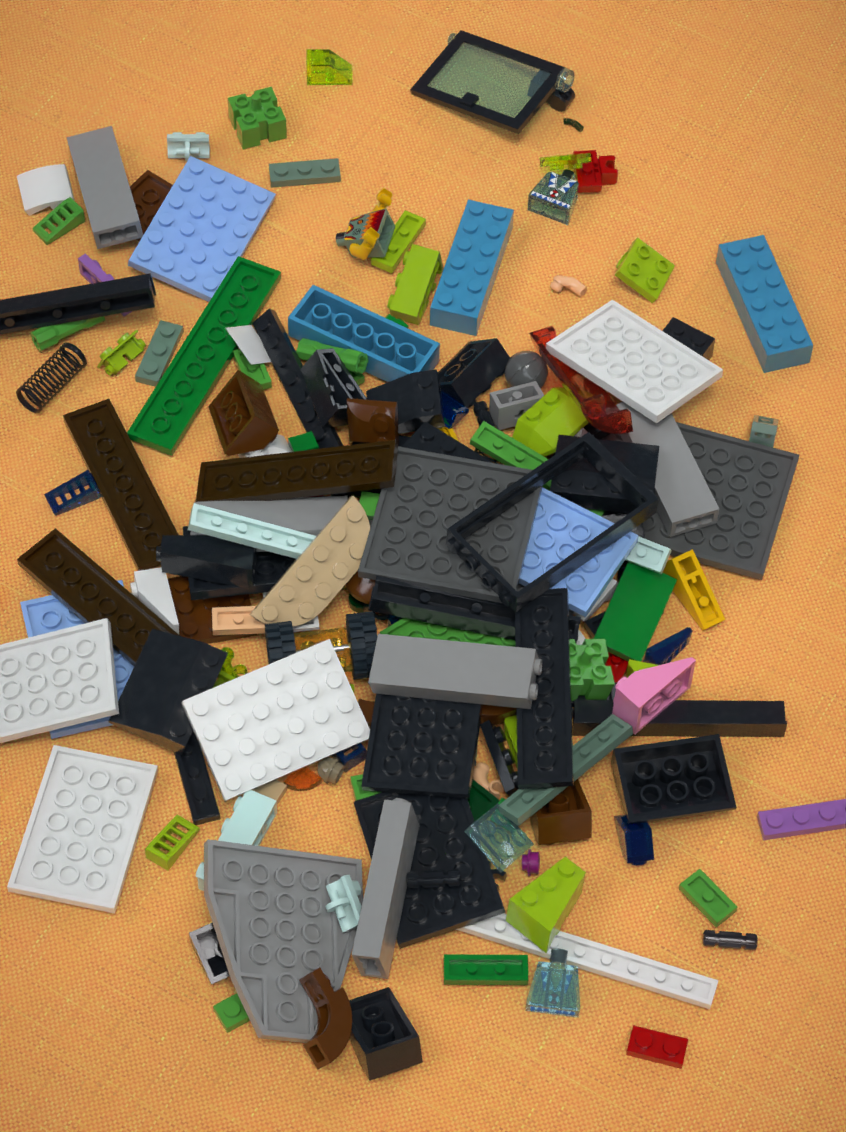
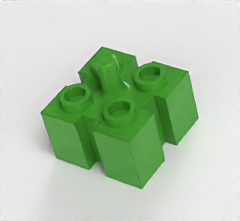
(257, 118)
(588, 670)

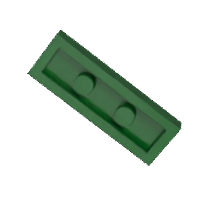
(485, 969)

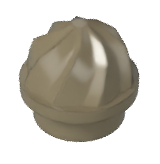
(330, 770)

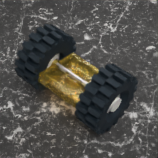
(352, 648)

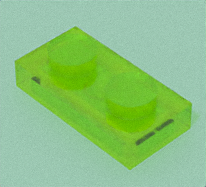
(573, 161)

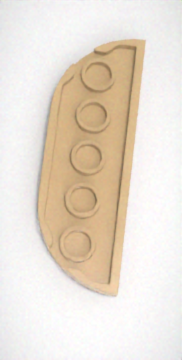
(319, 569)

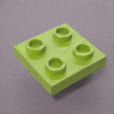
(644, 270)

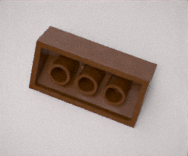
(243, 416)

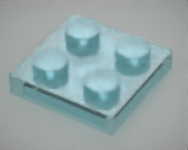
(498, 838)

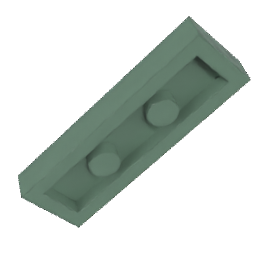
(304, 172)
(159, 353)

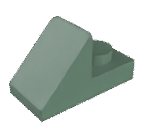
(763, 430)

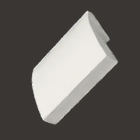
(44, 187)

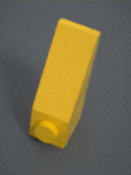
(694, 589)

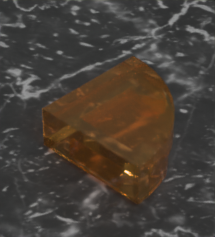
(303, 780)

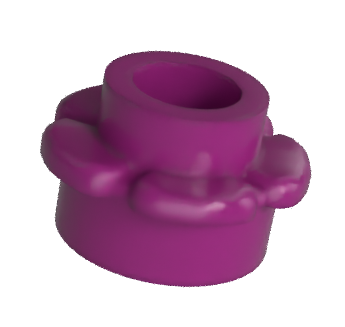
(531, 862)

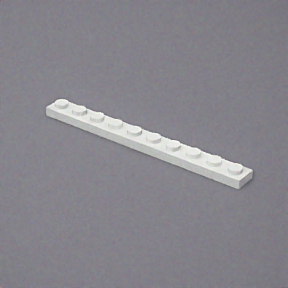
(606, 962)

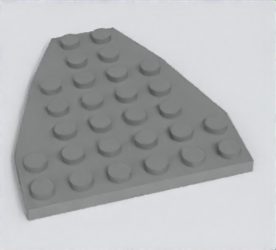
(277, 929)

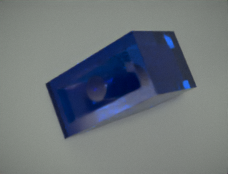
(634, 841)

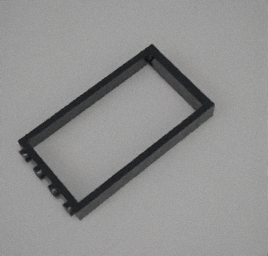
(606, 464)

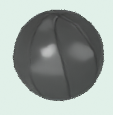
(526, 368)

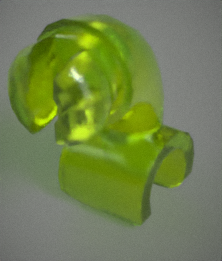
(227, 666)

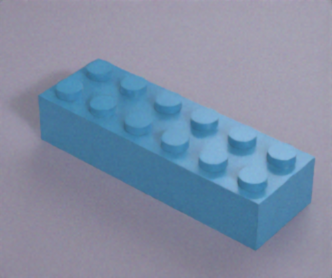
(471, 267)
(764, 304)
(342, 324)

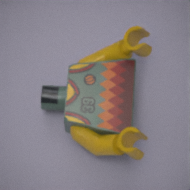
(369, 233)

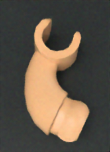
(480, 776)

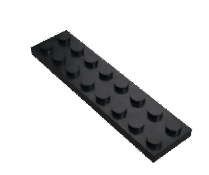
(546, 728)

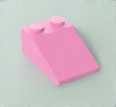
(651, 691)

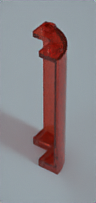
(588, 396)

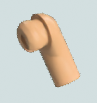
(570, 283)

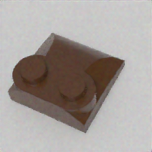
(372, 421)

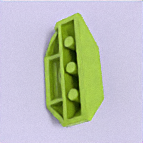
(547, 419)

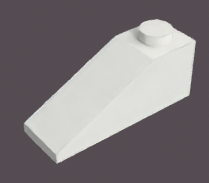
(154, 592)

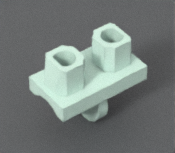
(188, 145)
(345, 902)

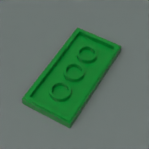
(634, 611)

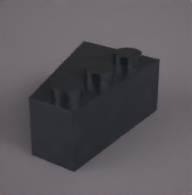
(329, 387)

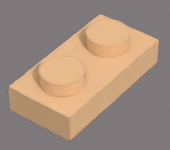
(235, 621)

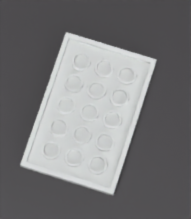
(634, 361)
(57, 680)
(276, 719)
(83, 829)

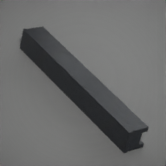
(77, 303)
(447, 609)
(694, 718)

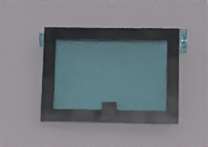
(491, 81)

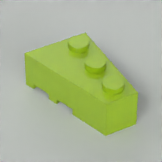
(415, 284)
(546, 902)

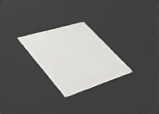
(249, 343)

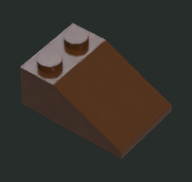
(563, 818)

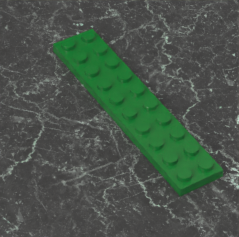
(203, 356)

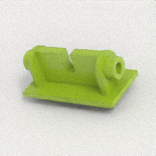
(113, 358)

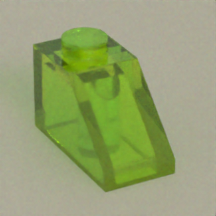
(327, 68)

